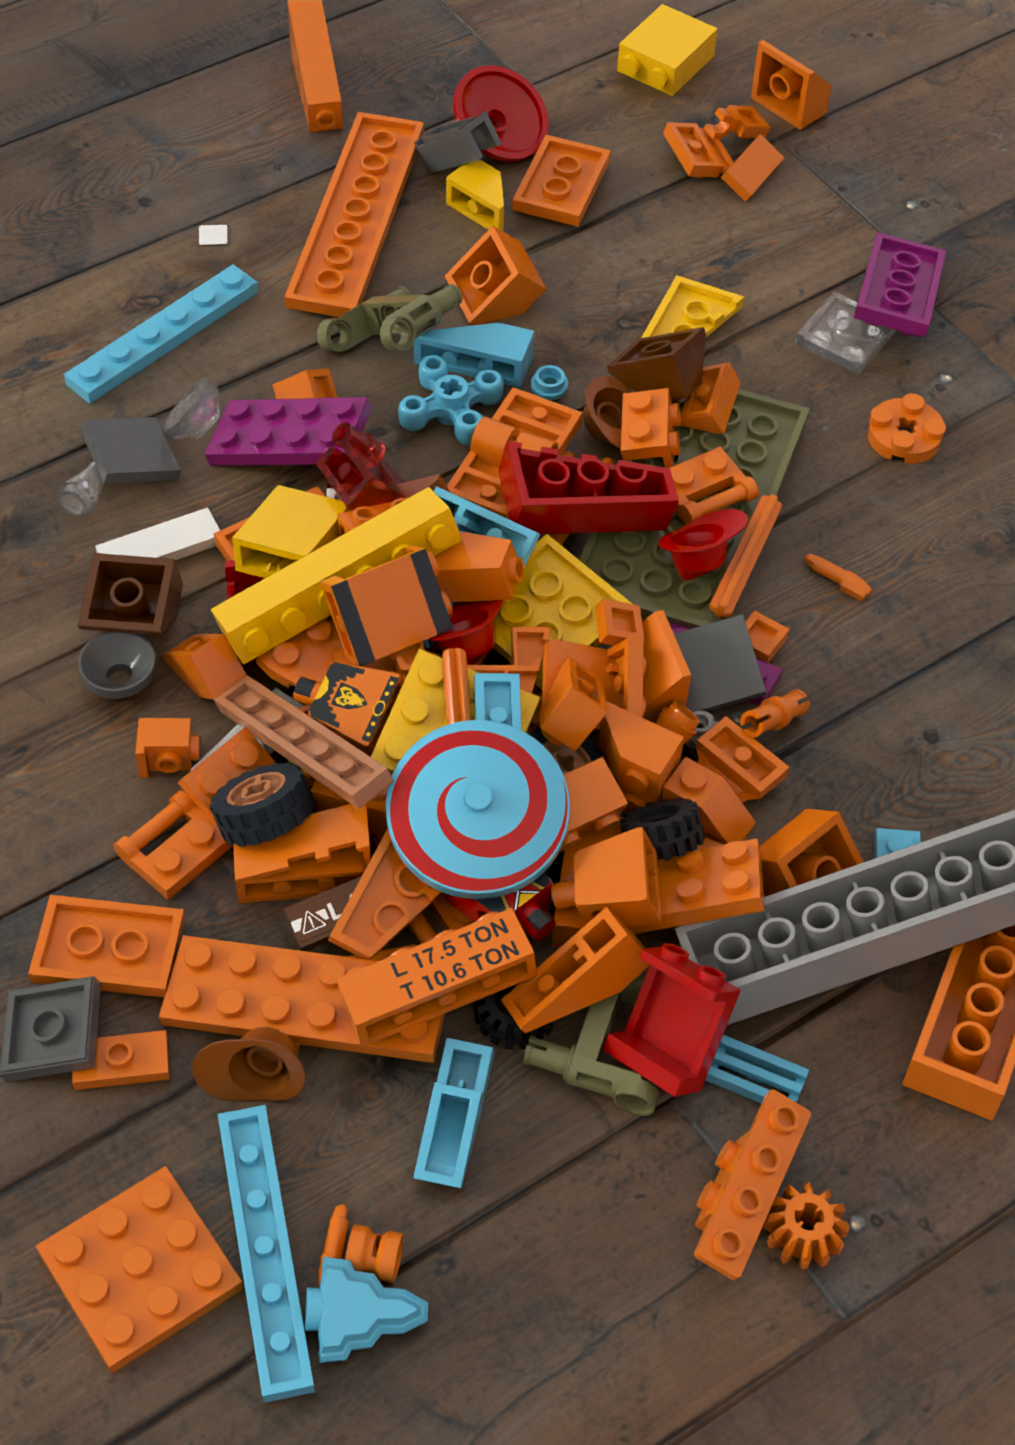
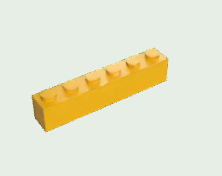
(293, 596)

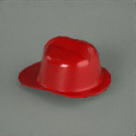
(703, 542)
(472, 629)

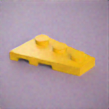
(693, 306)

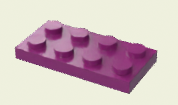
(900, 285)
(282, 430)

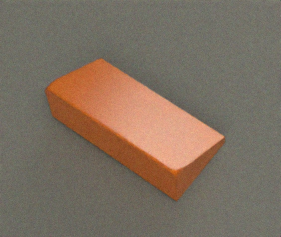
(712, 400)

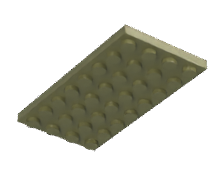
(761, 443)

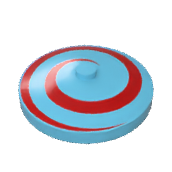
(477, 809)

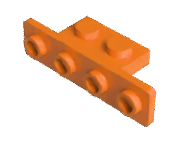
(748, 1184)

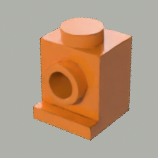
(166, 745)

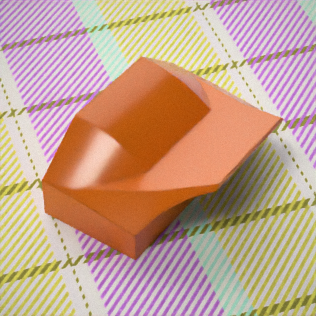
(741, 760)

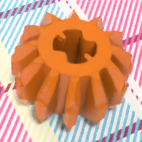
(824, 1231)

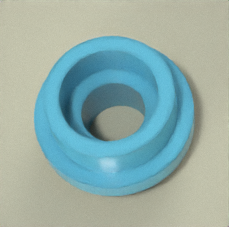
(549, 382)

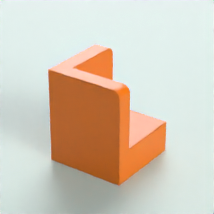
(306, 384)

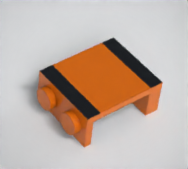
(388, 606)

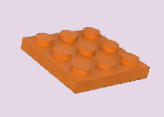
(139, 1268)

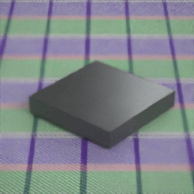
(130, 450)
(720, 664)
(50, 1029)

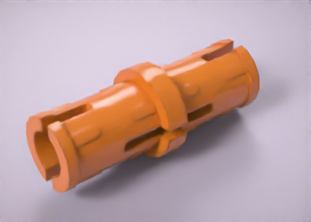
(774, 713)

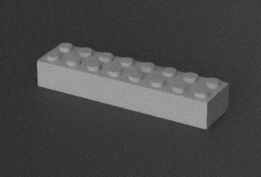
(864, 918)

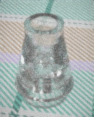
(81, 491)

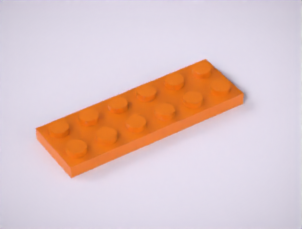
(250, 986)

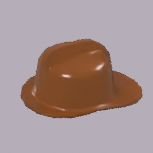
(604, 409)
(251, 1068)

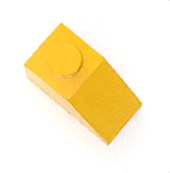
(477, 193)

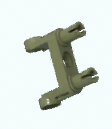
(388, 315)
(582, 1063)

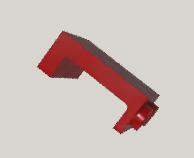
(675, 1021)

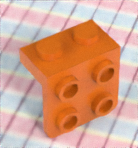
(618, 667)

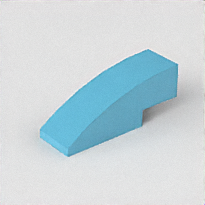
(454, 1113)

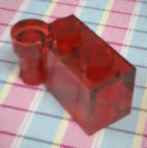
(359, 474)

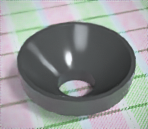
(113, 653)

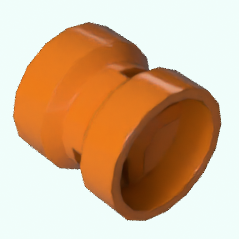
(363, 1248)

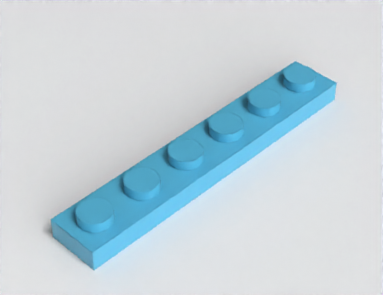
(160, 334)
(265, 1255)

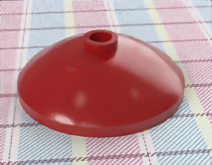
(511, 106)

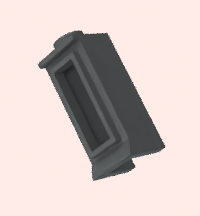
(457, 142)

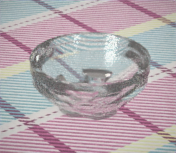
(194, 412)

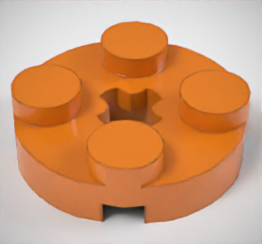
(910, 413)

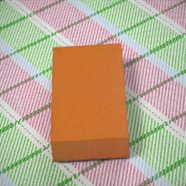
(752, 167)

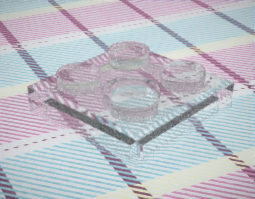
(840, 337)

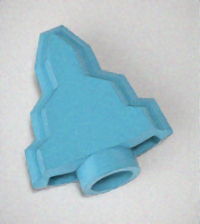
(356, 1310)

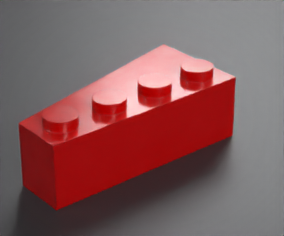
(583, 493)

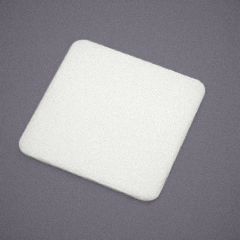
(212, 234)

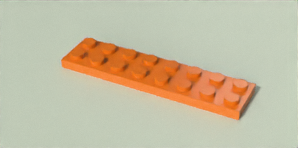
(354, 215)

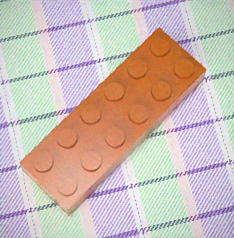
(970, 1028)

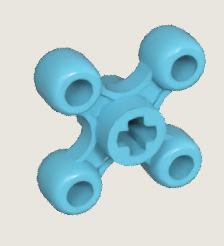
(449, 399)

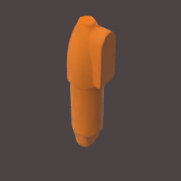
(848, 581)
(335, 1236)

